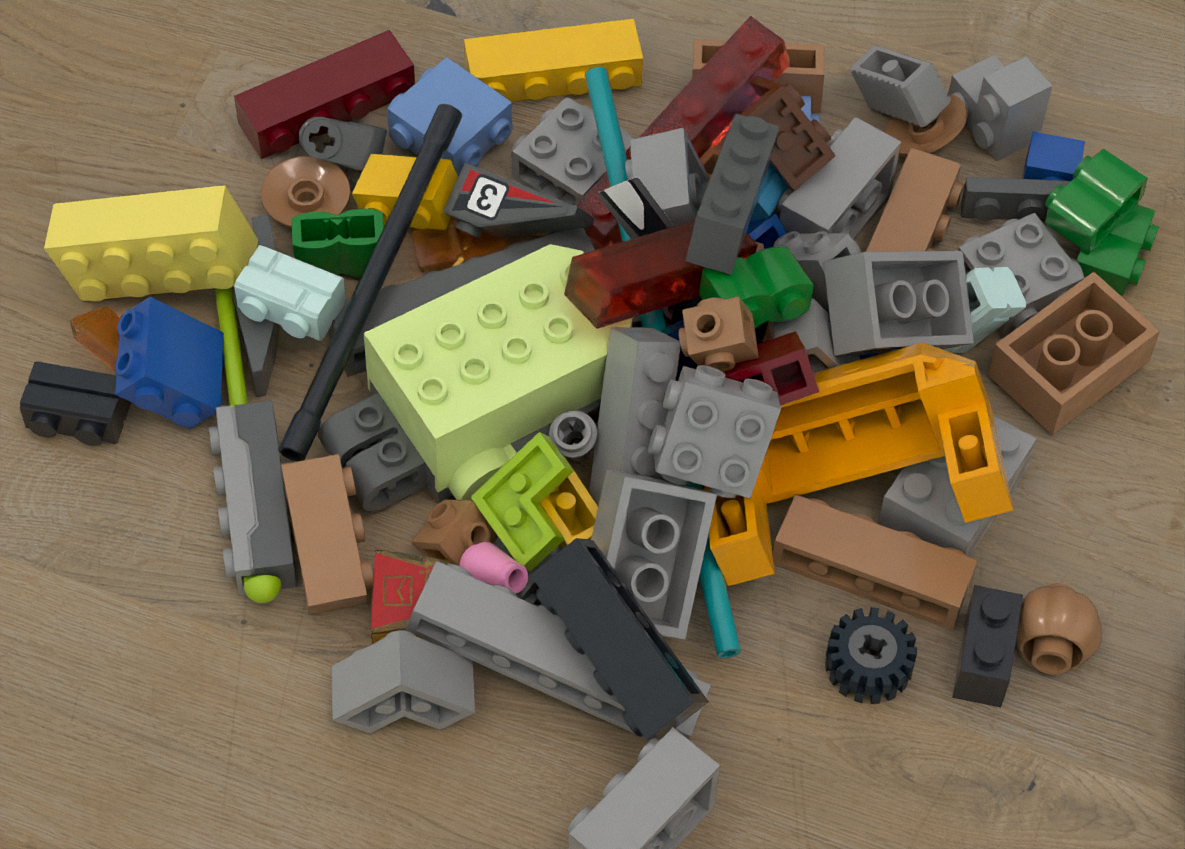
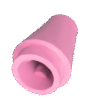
(494, 566)

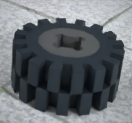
(864, 671)

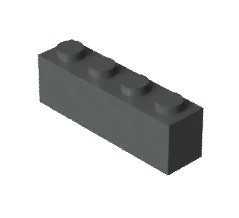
(732, 194)

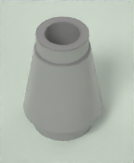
(570, 426)

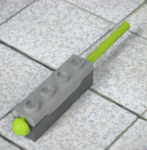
(250, 478)

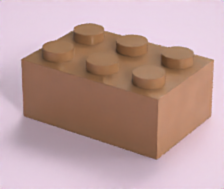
(1073, 352)

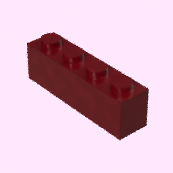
(333, 87)

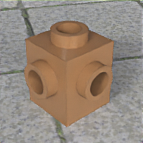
(719, 333)
(452, 529)

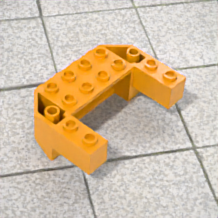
(863, 424)

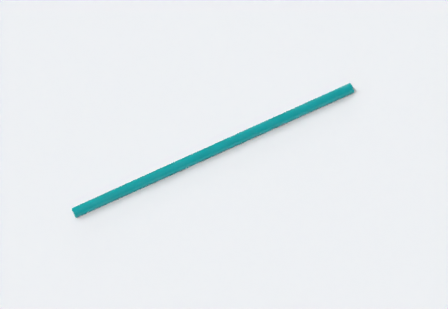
(614, 154)

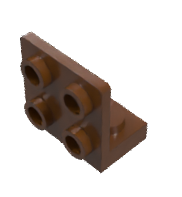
(800, 144)

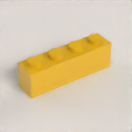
(556, 59)

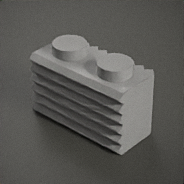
(900, 85)

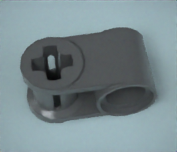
(349, 144)

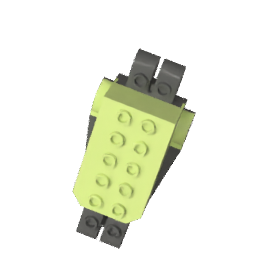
(471, 382)

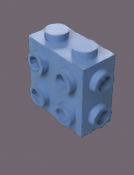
(484, 113)

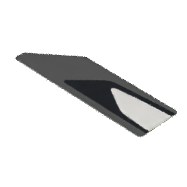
(635, 208)

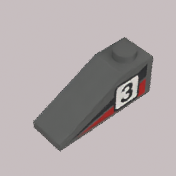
(507, 208)

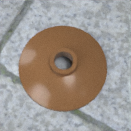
(935, 134)
(303, 180)

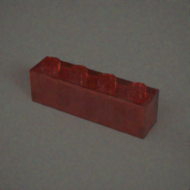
(637, 275)

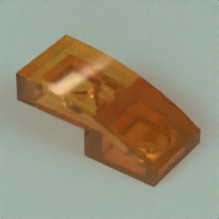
(451, 247)

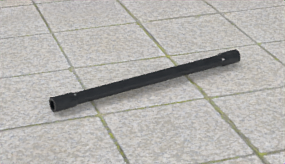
(307, 419)

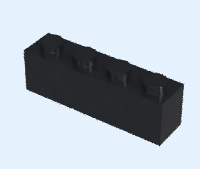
(618, 639)

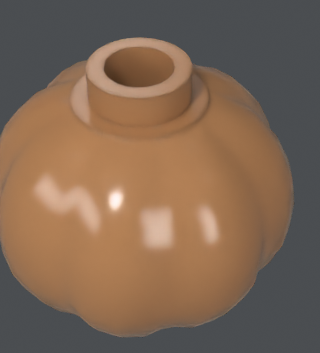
(1057, 629)

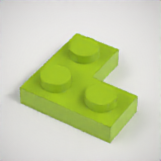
(513, 499)

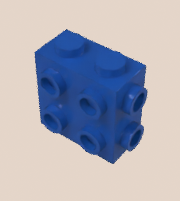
(169, 363)

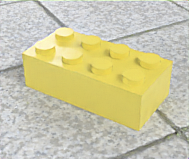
(150, 243)

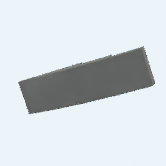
(259, 338)

